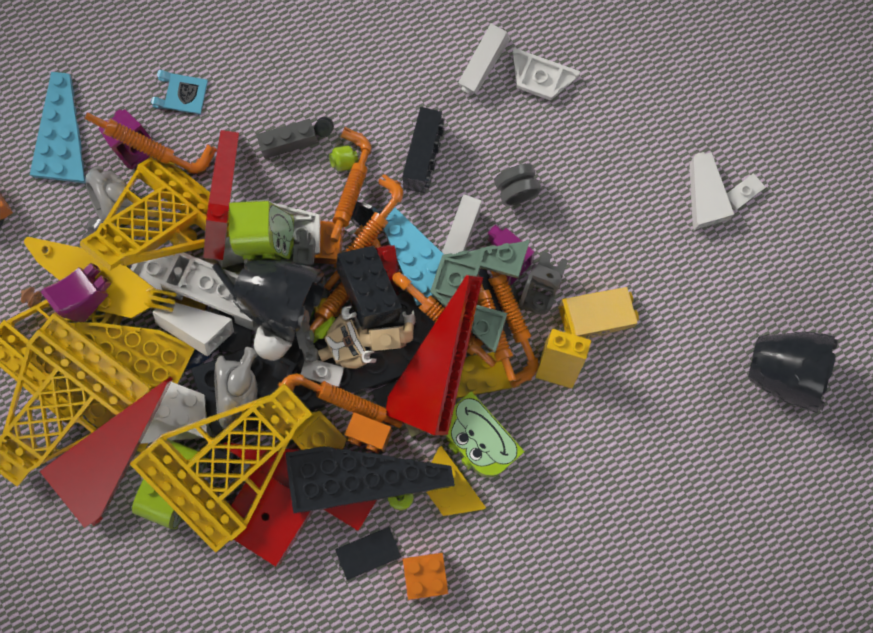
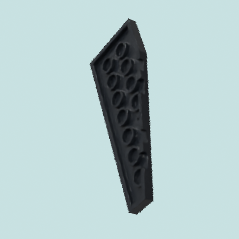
(343, 477)

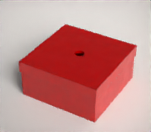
(272, 524)

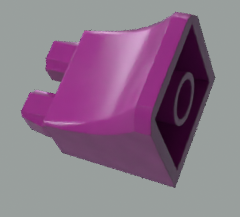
(127, 154)
(498, 237)
(78, 293)

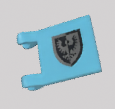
(183, 93)

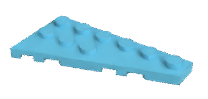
(58, 140)
(414, 252)

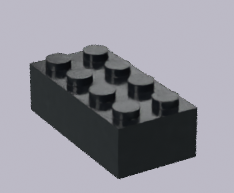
(423, 150)
(368, 287)

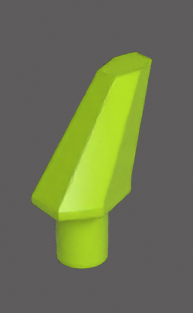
(321, 331)

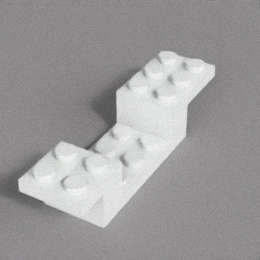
(195, 280)

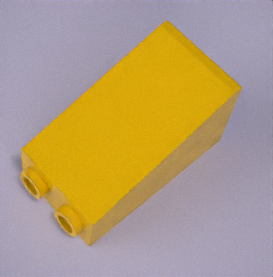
(598, 313)
(562, 358)

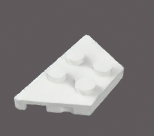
(541, 75)
(182, 407)

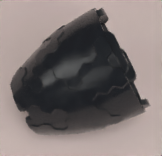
(275, 294)
(794, 367)

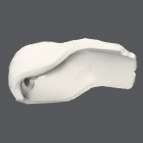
(270, 346)

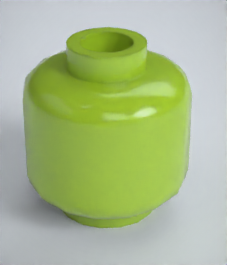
(343, 158)
(402, 504)

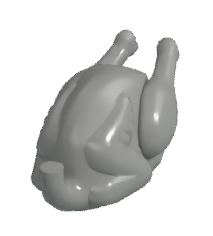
(105, 190)
(234, 385)

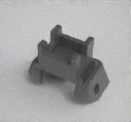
(546, 277)

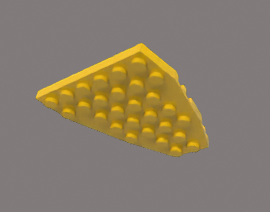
(143, 351)

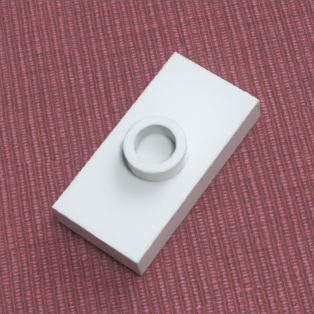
(745, 191)
(323, 371)

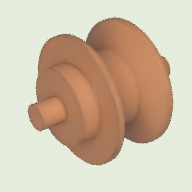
(30, 296)

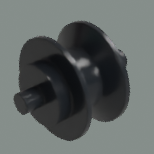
(324, 127)

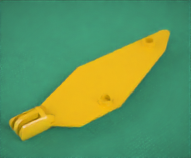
(128, 291)

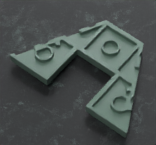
(454, 267)

